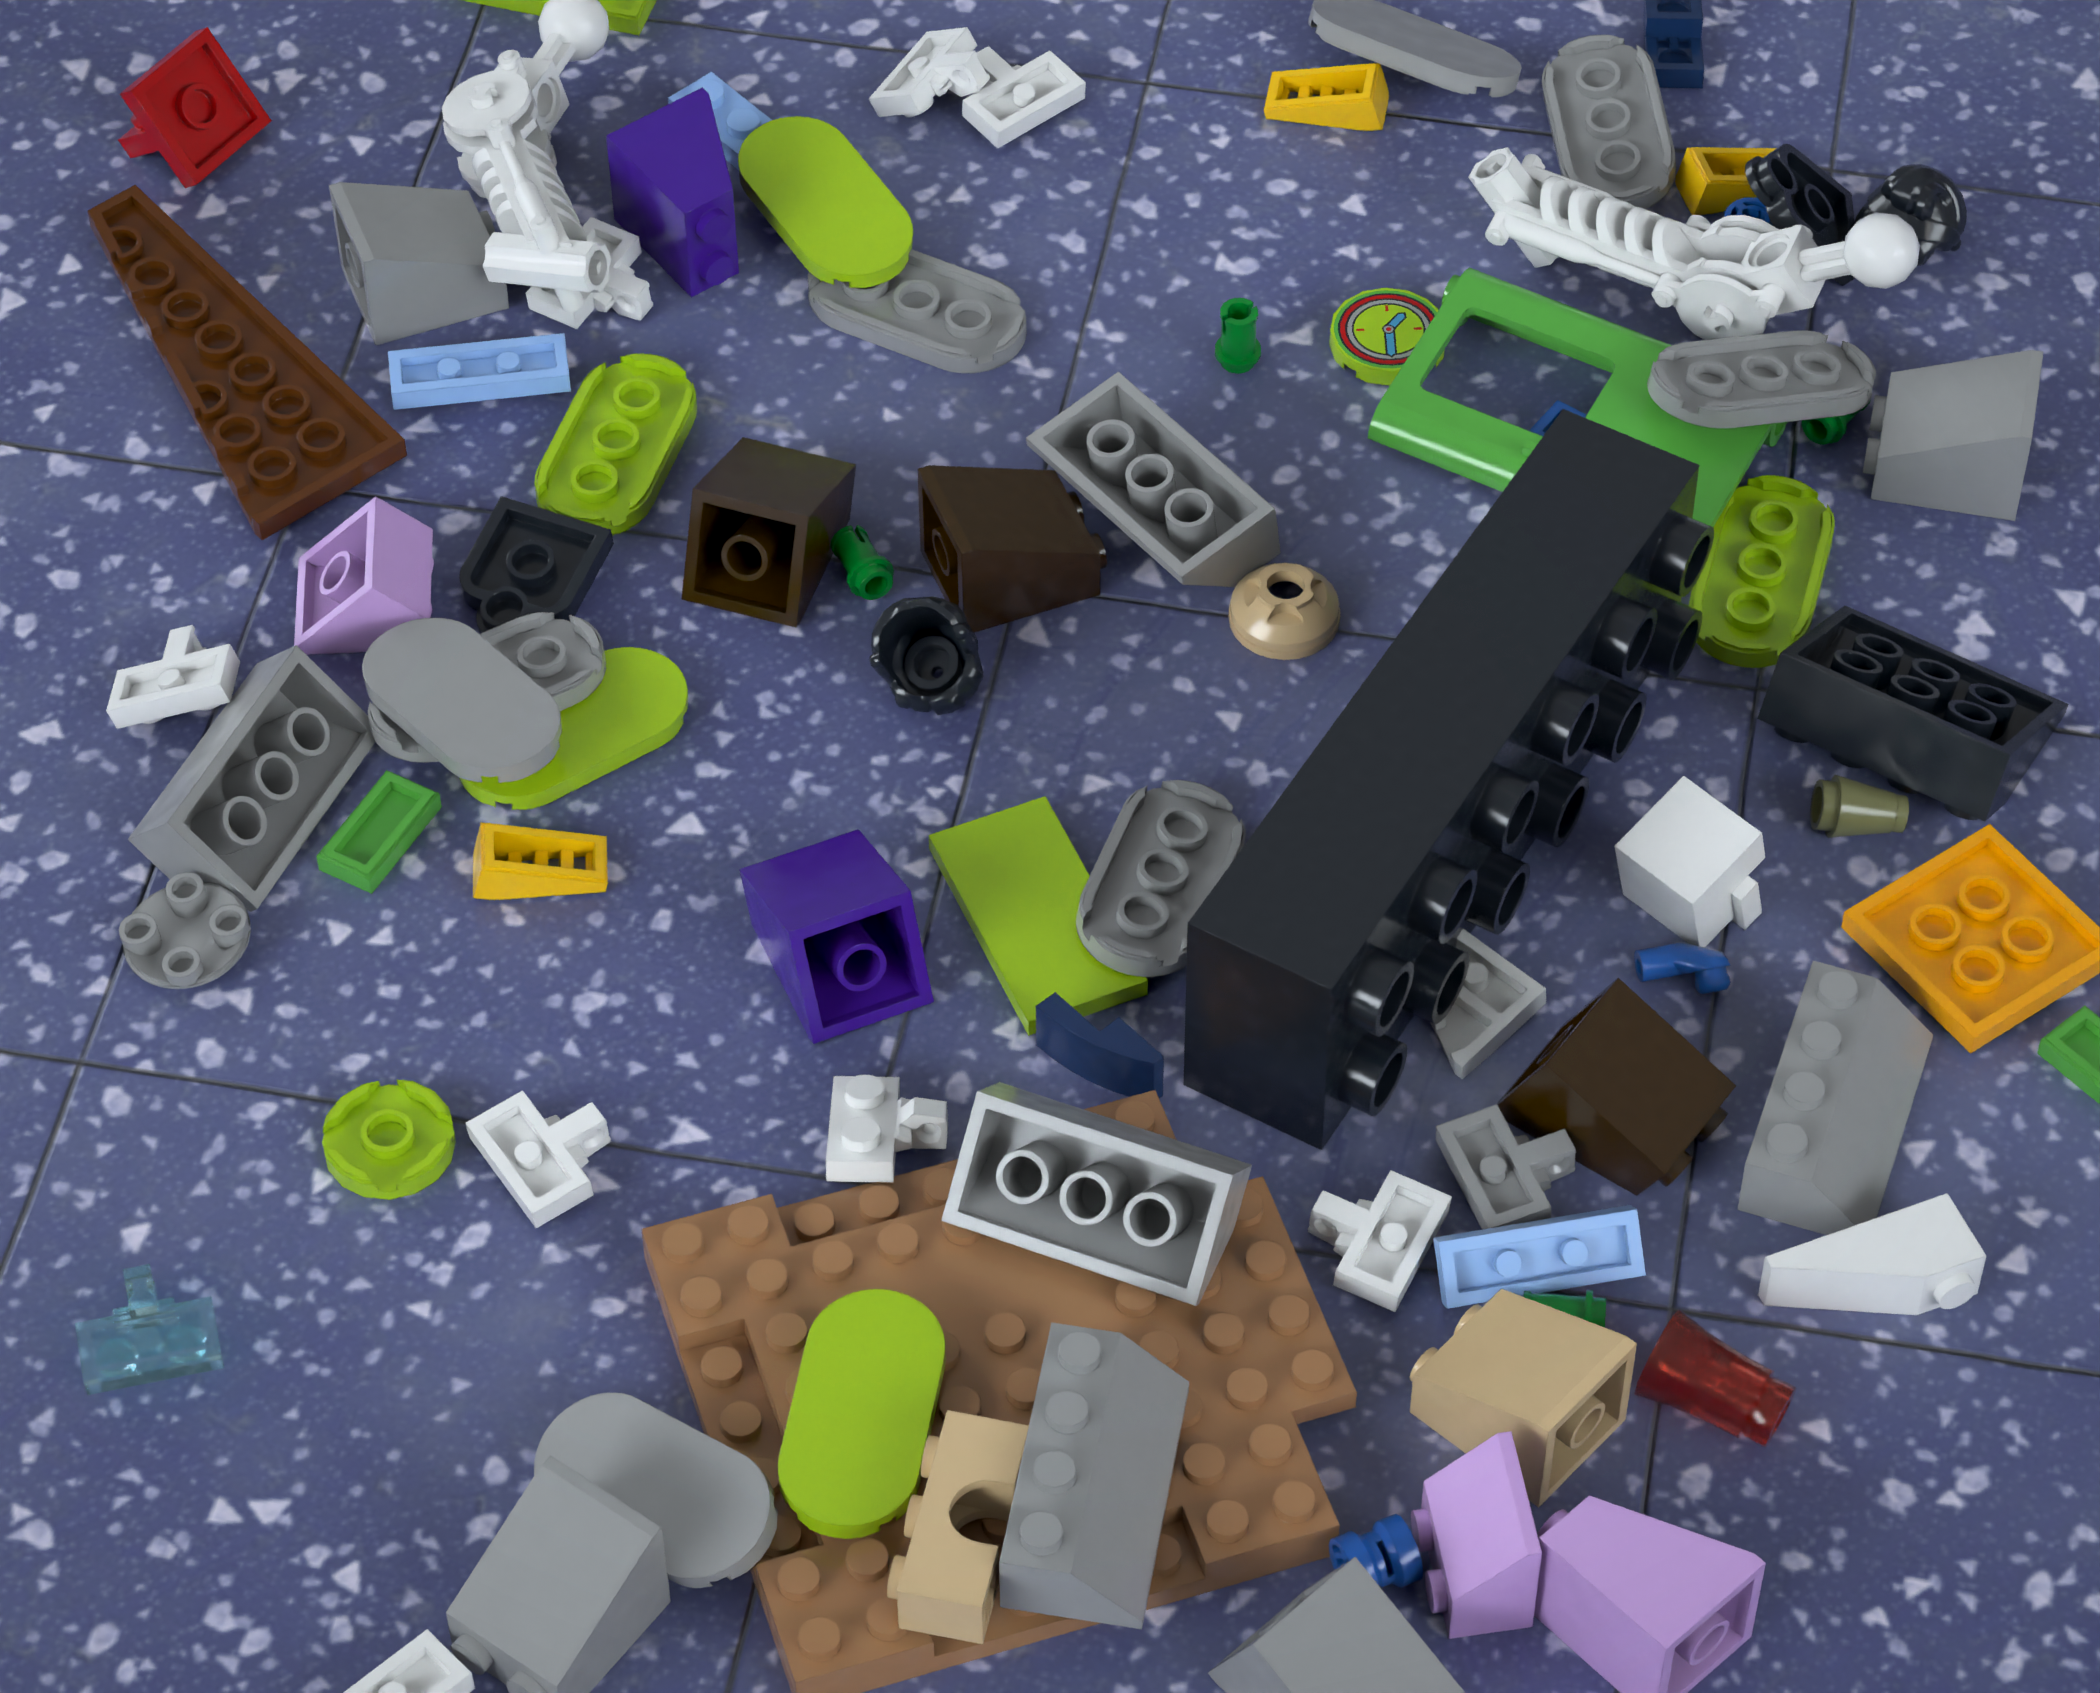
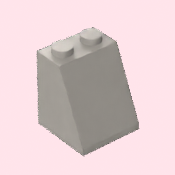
(414, 257)
(1956, 435)
(560, 1587)
(1336, 1640)

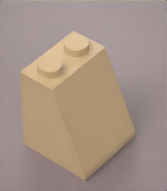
(1529, 1373)

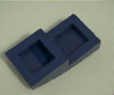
(1675, 41)
(1109, 1057)

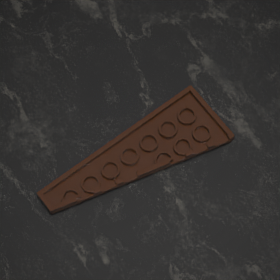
(261, 398)

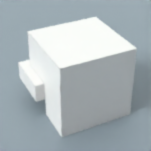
(1692, 864)

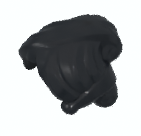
(1926, 202)
(917, 640)

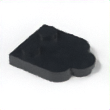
(1803, 195)
(531, 564)

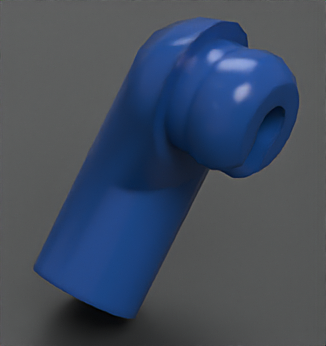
(1684, 959)

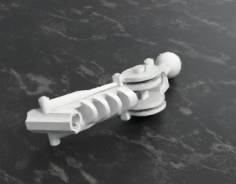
(507, 156)
(1717, 275)

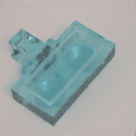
(148, 1338)

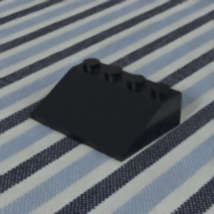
(1909, 712)

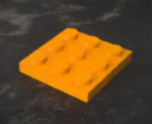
(1978, 937)

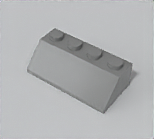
(1160, 485)
(258, 779)
(1835, 1105)
(1095, 1192)
(1092, 1480)

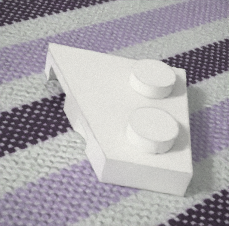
(1489, 1007)

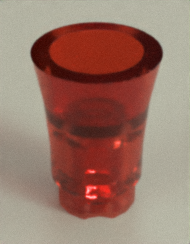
(1714, 1382)

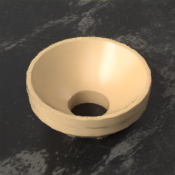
(1284, 626)

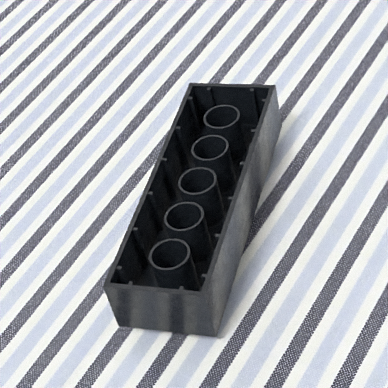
(1442, 781)

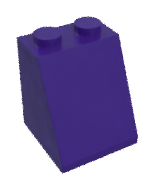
(677, 191)
(838, 934)

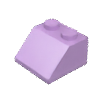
(363, 580)
(1480, 1541)

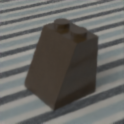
(765, 530)
(1006, 542)
(1621, 1091)

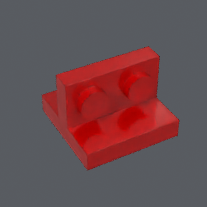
(192, 109)

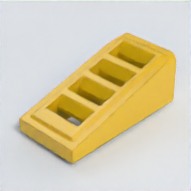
(1348, 98)
(1715, 177)
(502, 875)

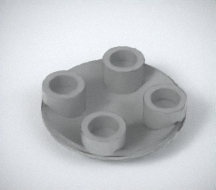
(185, 933)

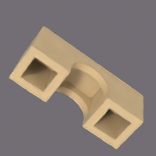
(945, 1579)

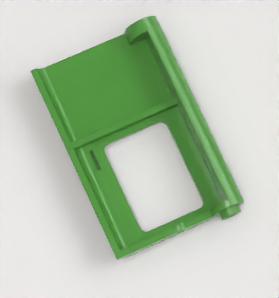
(1495, 450)

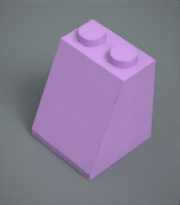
(1644, 1596)

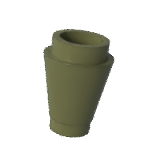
(1855, 809)

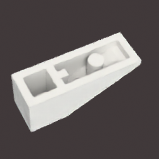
(1885, 1265)

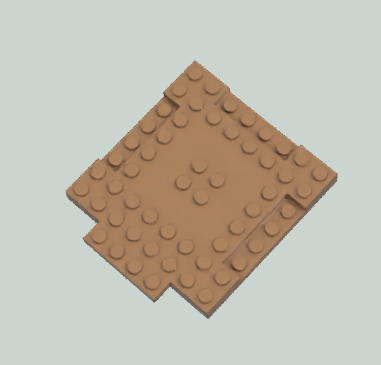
(1255, 1351)

